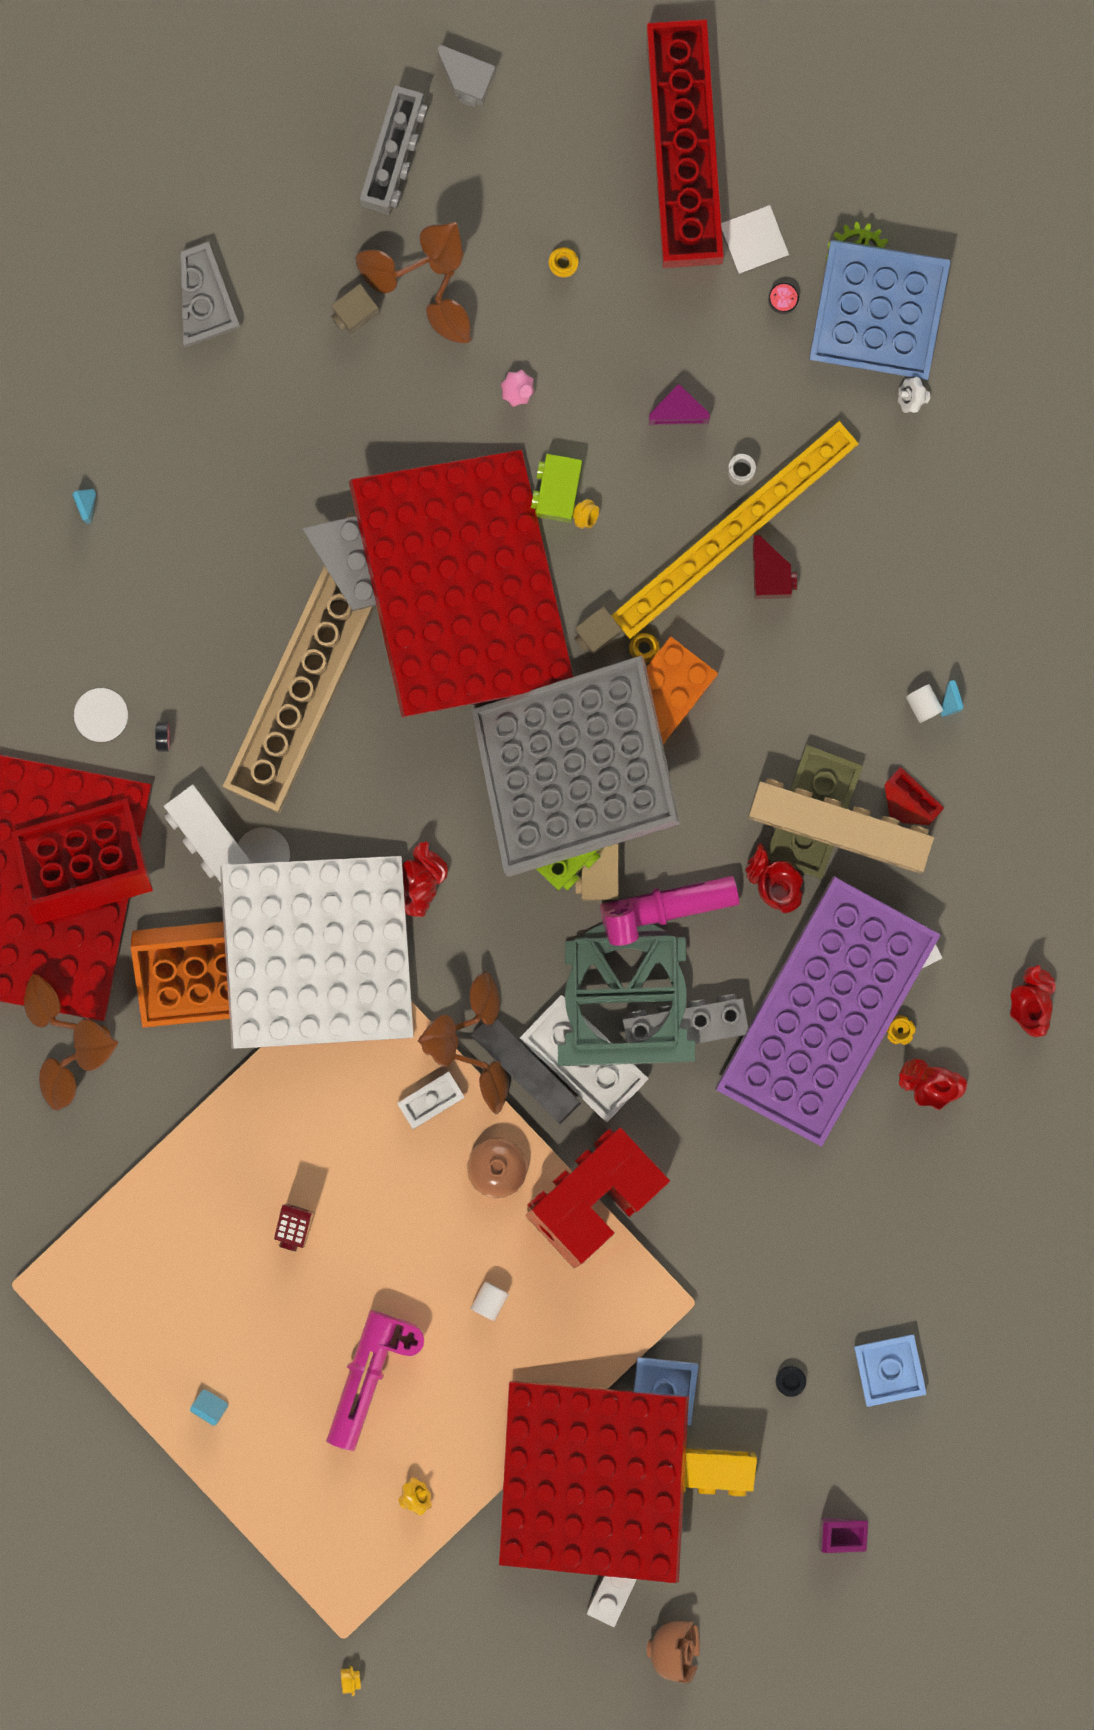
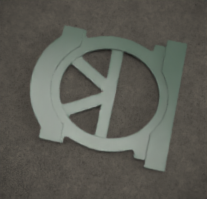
(665, 1046)

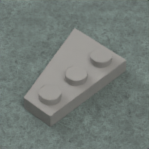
(205, 300)
(343, 555)

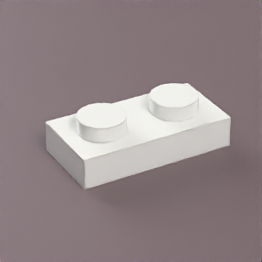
(431, 1100)

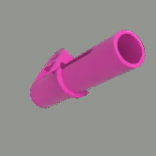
(625, 915)
(375, 1338)

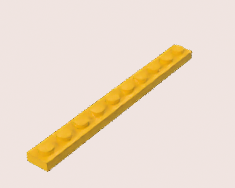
(734, 530)

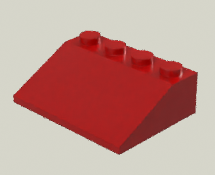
(81, 861)

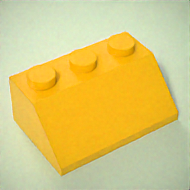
(720, 1470)

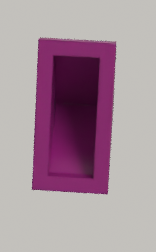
(679, 408)
(843, 1535)

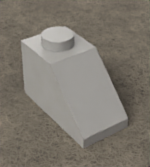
(467, 75)

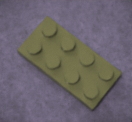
(824, 777)

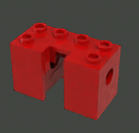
(612, 1168)

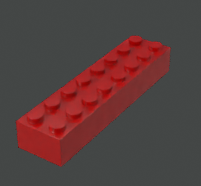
(684, 143)

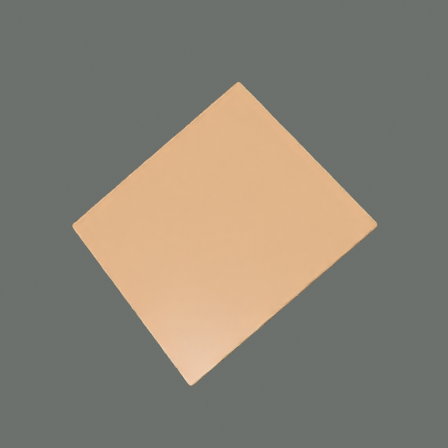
(188, 1292)

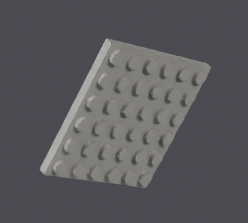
(575, 766)

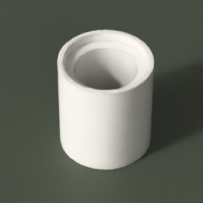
(744, 459)
(924, 703)
(489, 1301)

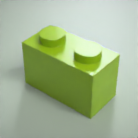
(558, 488)

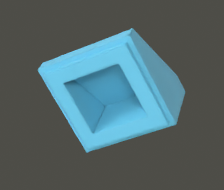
(209, 1407)

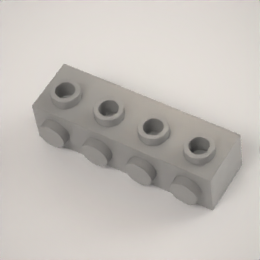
(392, 149)
(702, 1021)

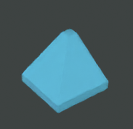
(85, 503)
(952, 700)

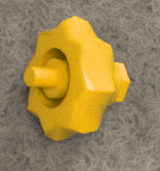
(415, 1496)

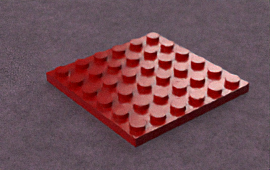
(594, 1481)

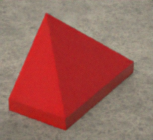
(909, 800)

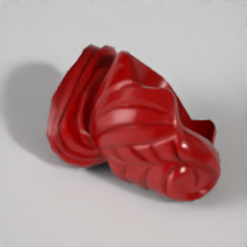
(421, 878)
(776, 881)
(1032, 1001)
(931, 1085)

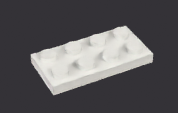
(600, 1086)

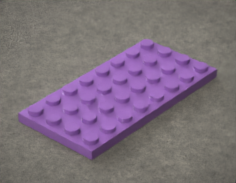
(827, 1011)

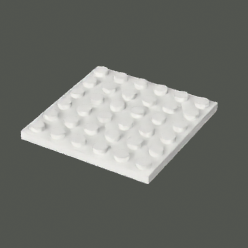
(316, 952)

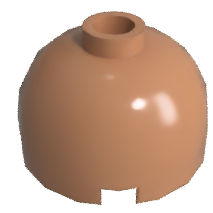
(497, 1168)
(674, 1650)

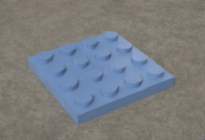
(879, 309)

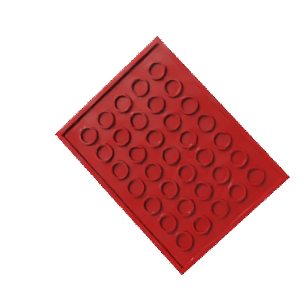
(460, 582)
(73, 951)

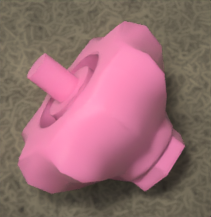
(517, 388)

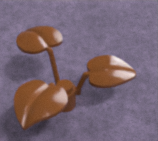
(444, 256)
(441, 1041)
(91, 1043)

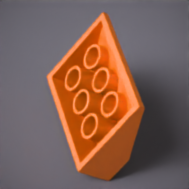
(180, 974)

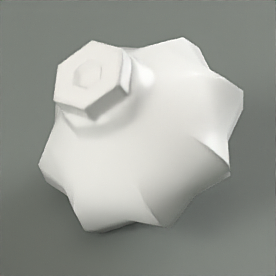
(912, 395)

